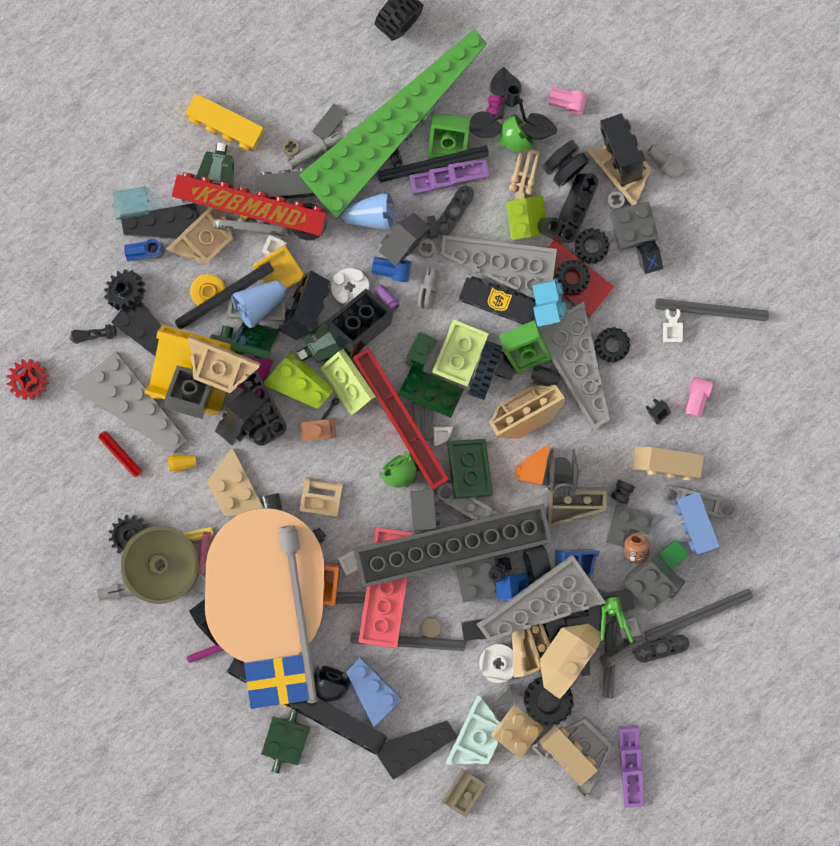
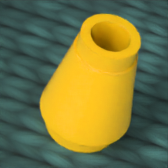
(181, 462)

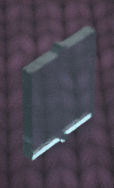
(130, 203)

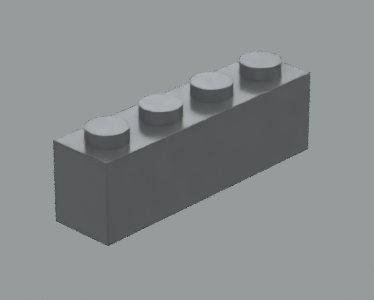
(283, 184)

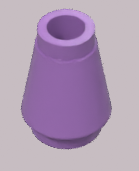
(387, 298)

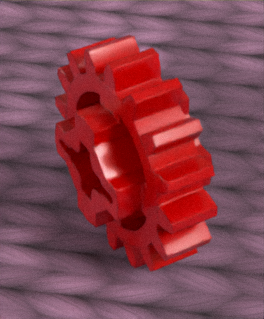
(27, 386)

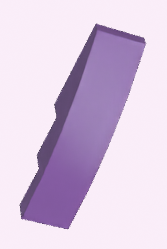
(449, 176)
(631, 766)

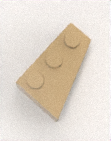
(668, 462)
(528, 649)
(569, 754)

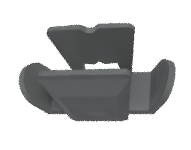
(560, 473)

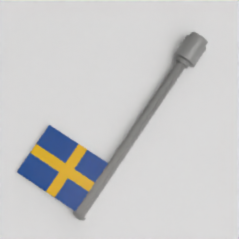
(286, 677)

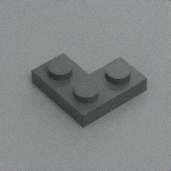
(627, 519)

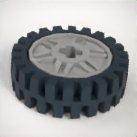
(485, 370)

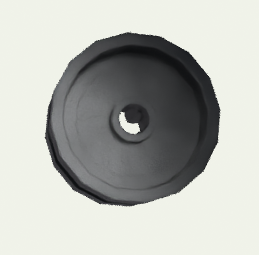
(565, 162)

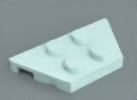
(475, 740)

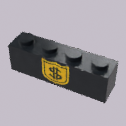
(497, 301)

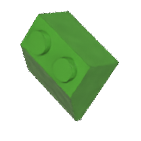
(448, 134)
(525, 347)

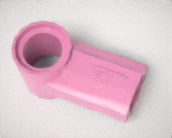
(572, 101)
(699, 392)

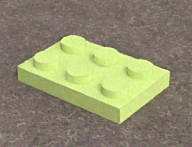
(460, 353)
(347, 382)

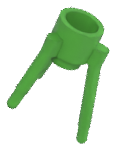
(614, 608)

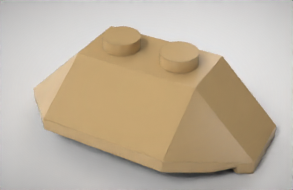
(526, 411)
(568, 657)

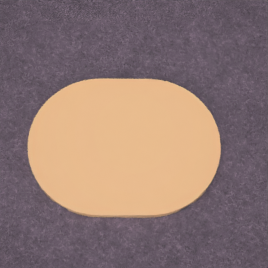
(251, 586)

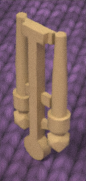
(514, 179)

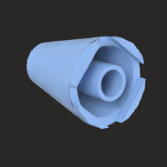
(371, 212)
(258, 301)

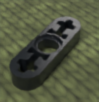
(458, 196)
(674, 639)

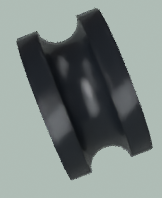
(396, 158)

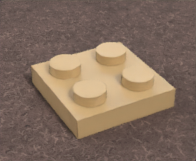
(517, 731)

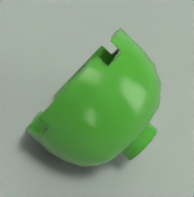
(513, 135)
(400, 471)

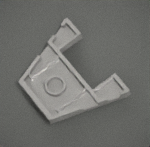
(593, 745)

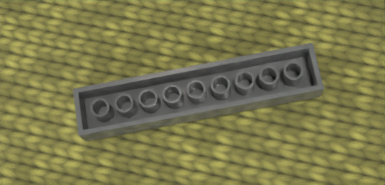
(452, 545)

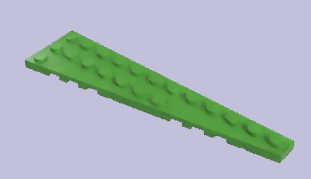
(357, 157)

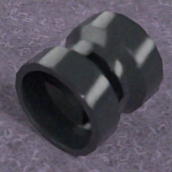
(622, 491)

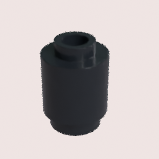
(545, 376)

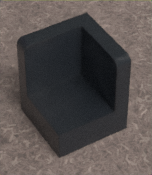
(504, 367)
(471, 630)

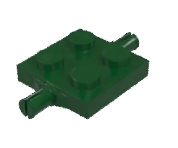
(285, 741)

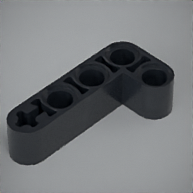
(583, 186)
(266, 420)

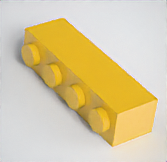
(224, 122)

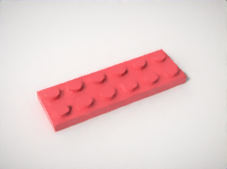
(383, 604)

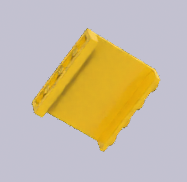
(174, 351)

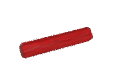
(120, 454)

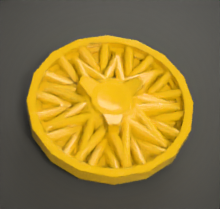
(205, 287)

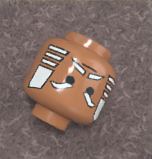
(636, 548)

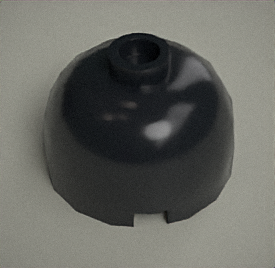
(330, 683)

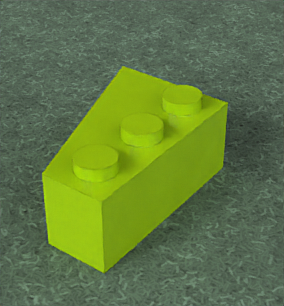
(299, 382)

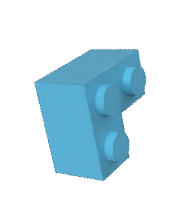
(549, 302)

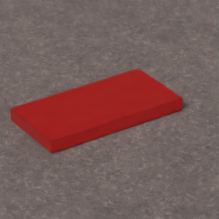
(595, 291)

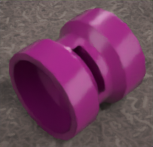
(495, 103)

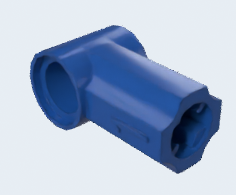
(141, 250)
(385, 268)

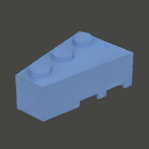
(697, 524)
(373, 691)

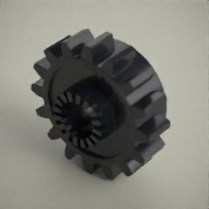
(125, 290)
(119, 532)

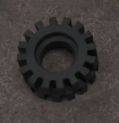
(599, 237)
(581, 269)
(612, 333)

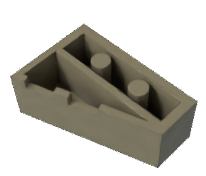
(583, 504)

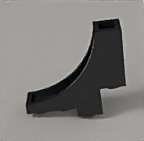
(594, 615)

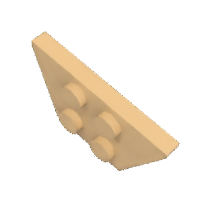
(605, 163)
(200, 240)
(219, 366)
(232, 487)

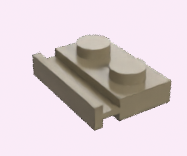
(464, 792)

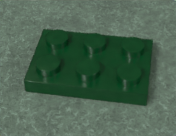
(255, 340)
(431, 392)
(469, 468)

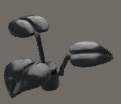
(508, 86)

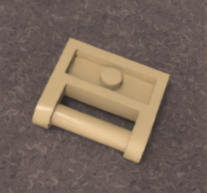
(320, 503)

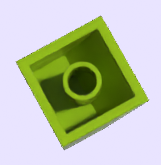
(524, 216)

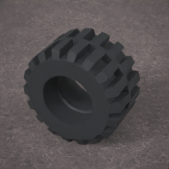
(398, 17)
(543, 717)

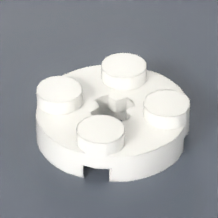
(340, 281)
(489, 669)

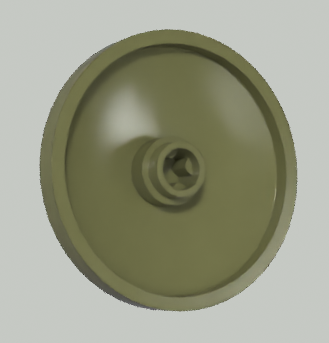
(159, 564)

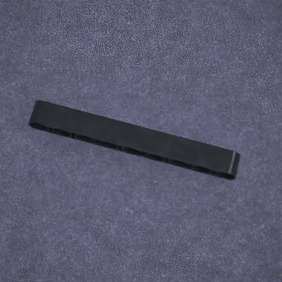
(328, 717)

